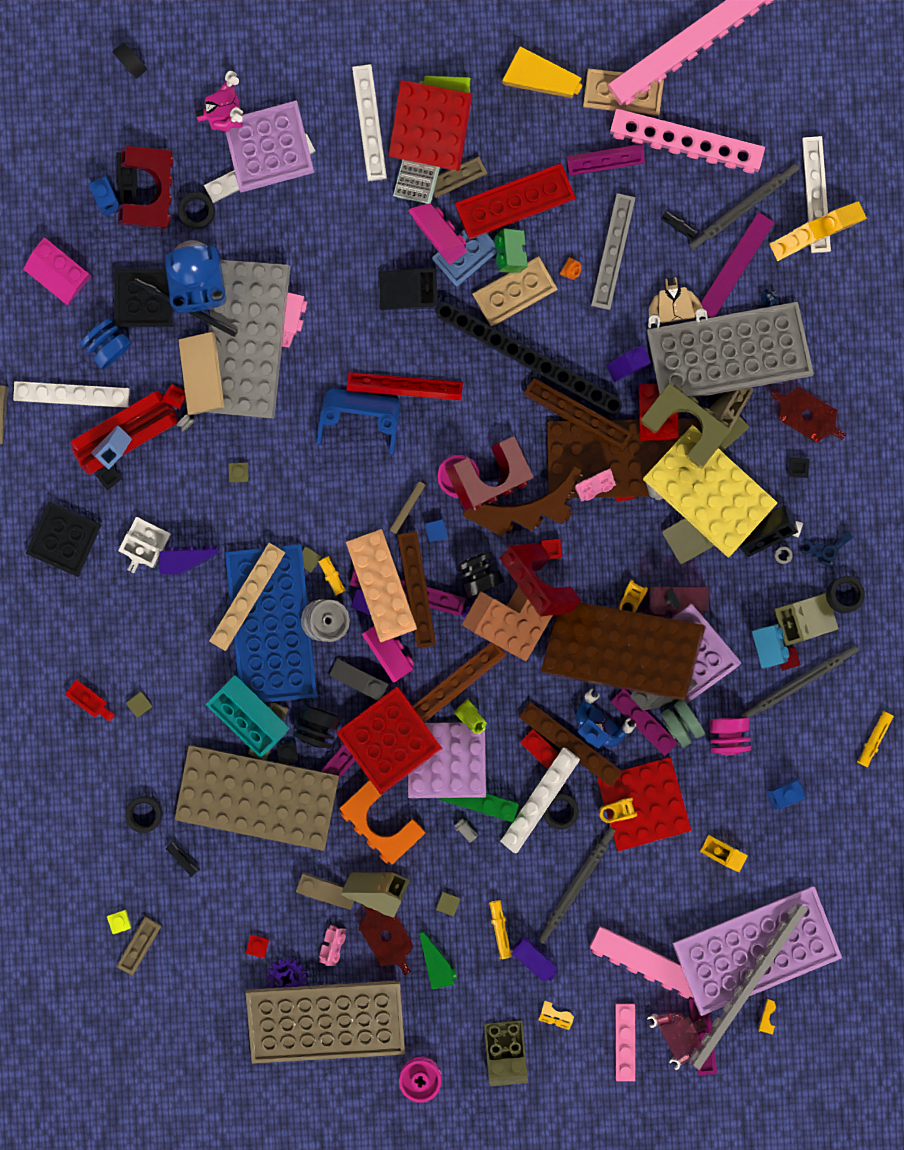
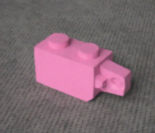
(295, 306)

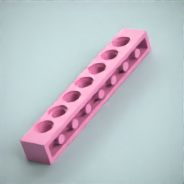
(660, 127)

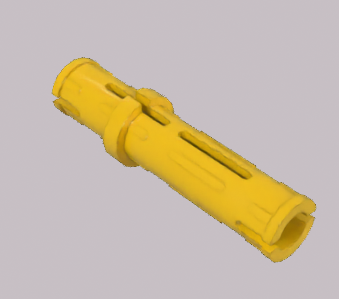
(875, 739)
(498, 922)

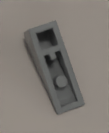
(358, 679)

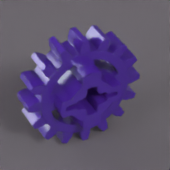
(278, 974)

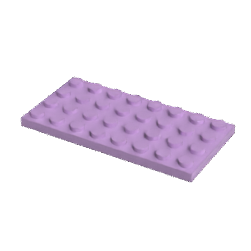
(723, 954)

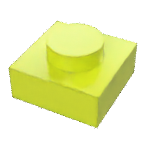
(119, 922)

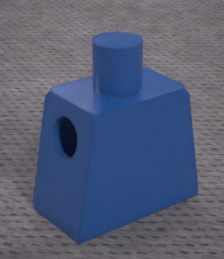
(105, 196)
(786, 794)

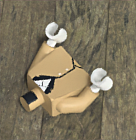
(674, 305)

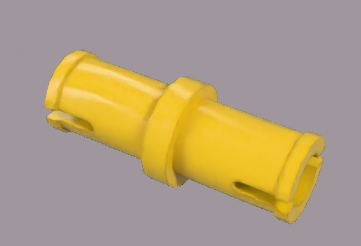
(331, 575)

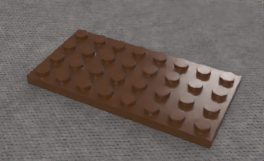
(574, 445)
(624, 650)

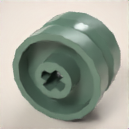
(681, 724)

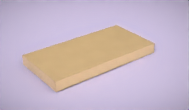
(599, 97)
(514, 292)
(201, 373)

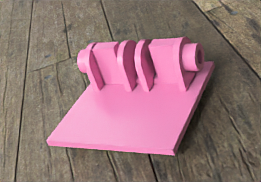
(592, 486)

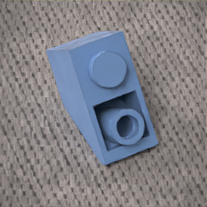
(112, 447)

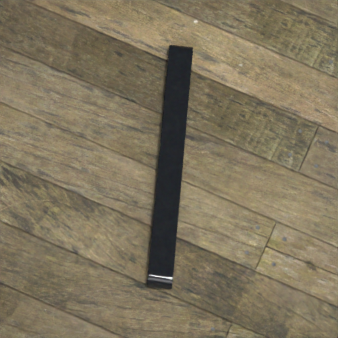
(519, 358)

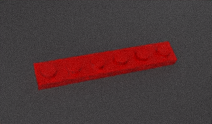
(404, 386)

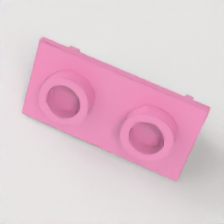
(330, 954)

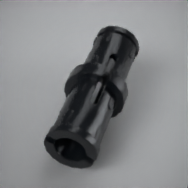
(679, 225)
(182, 858)

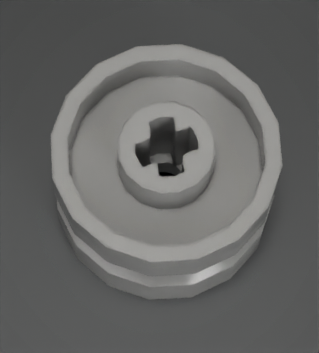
(325, 620)

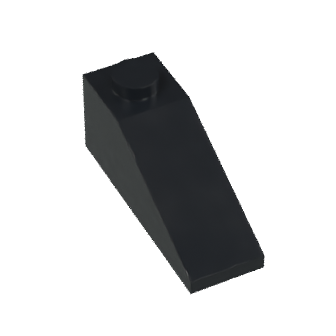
(771, 530)

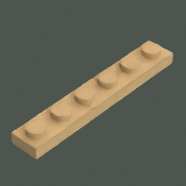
(247, 596)

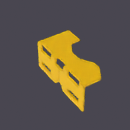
(550, 1011)
(765, 1025)

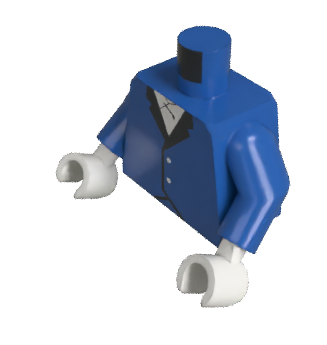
(597, 727)

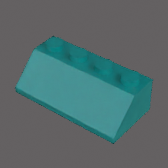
(247, 716)

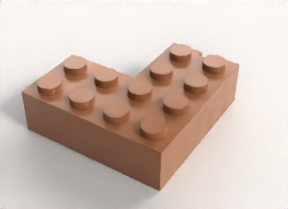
(510, 626)

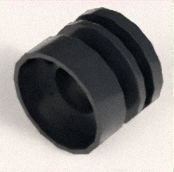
(479, 574)
(317, 727)

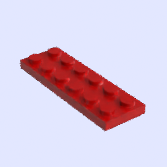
(515, 201)

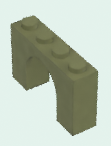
(674, 401)

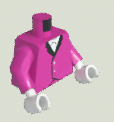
(223, 106)

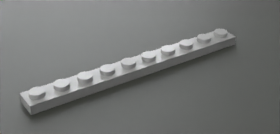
(752, 978)

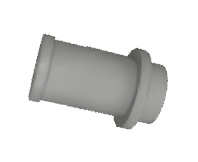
(466, 830)

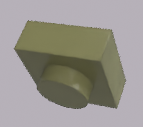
(238, 472)

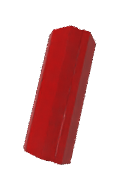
(139, 421)

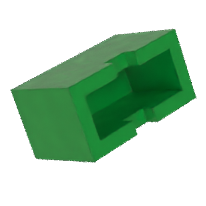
(509, 249)

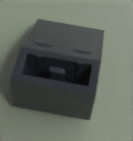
(408, 289)

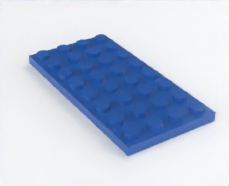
(271, 646)

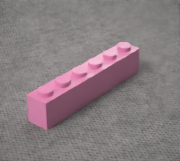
(640, 959)

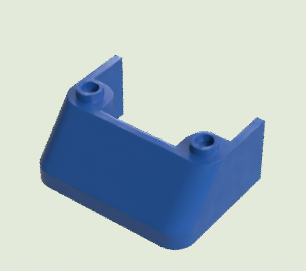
(380, 406)

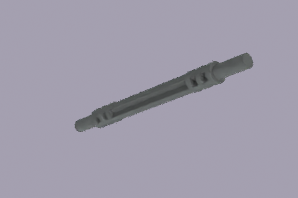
(744, 206)
(800, 682)
(576, 885)

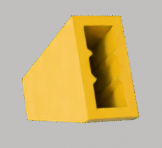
(540, 75)

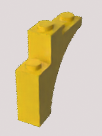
(818, 230)

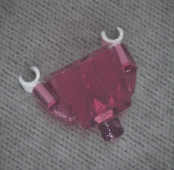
(679, 1035)

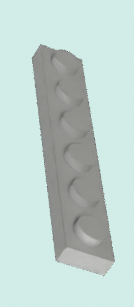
(613, 251)

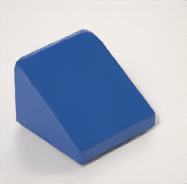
(436, 530)

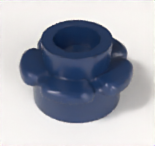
(769, 298)

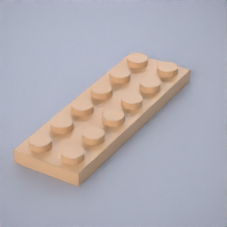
(381, 585)

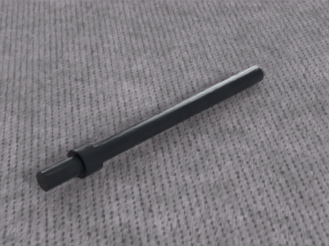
(152, 290)

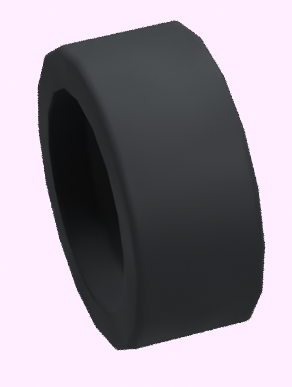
(129, 60)
(198, 196)
(831, 596)
(129, 814)
(562, 825)

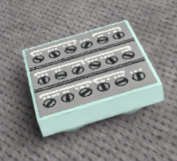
(416, 181)

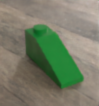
(438, 966)

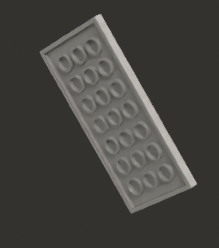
(731, 351)
(252, 358)

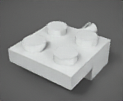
(143, 544)

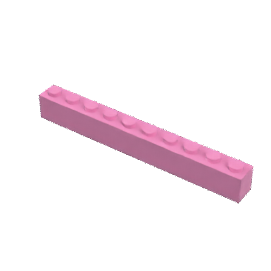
(682, 47)

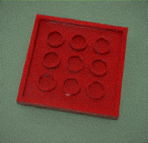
(430, 125)
(389, 740)
(655, 801)

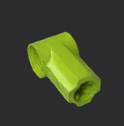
(469, 715)

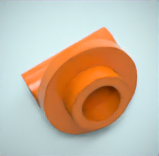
(571, 269)

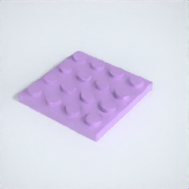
(269, 147)
(714, 656)
(454, 770)

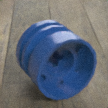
(102, 340)

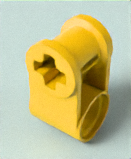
(633, 597)
(619, 810)

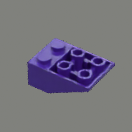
(180, 562)

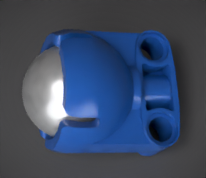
(194, 276)

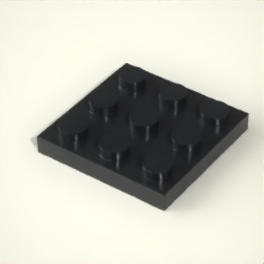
(137, 307)
(63, 539)

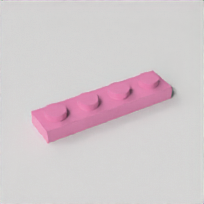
(625, 1041)

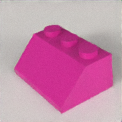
(439, 232)
(56, 271)
(389, 655)

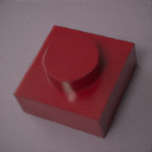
(793, 660)

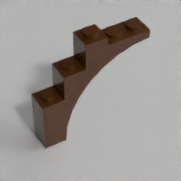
(499, 517)

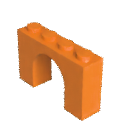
(391, 846)

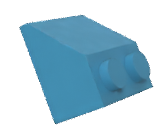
(770, 645)

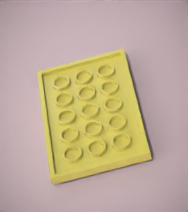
(714, 499)

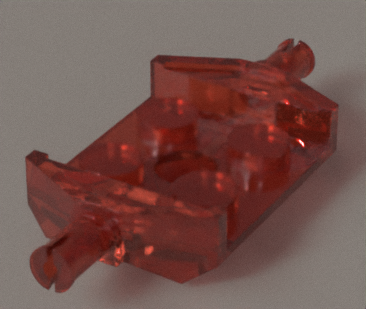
(822, 420)
(391, 951)

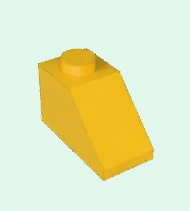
(723, 853)

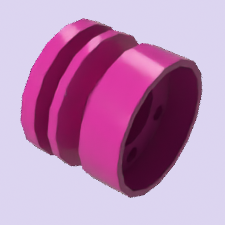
(730, 735)

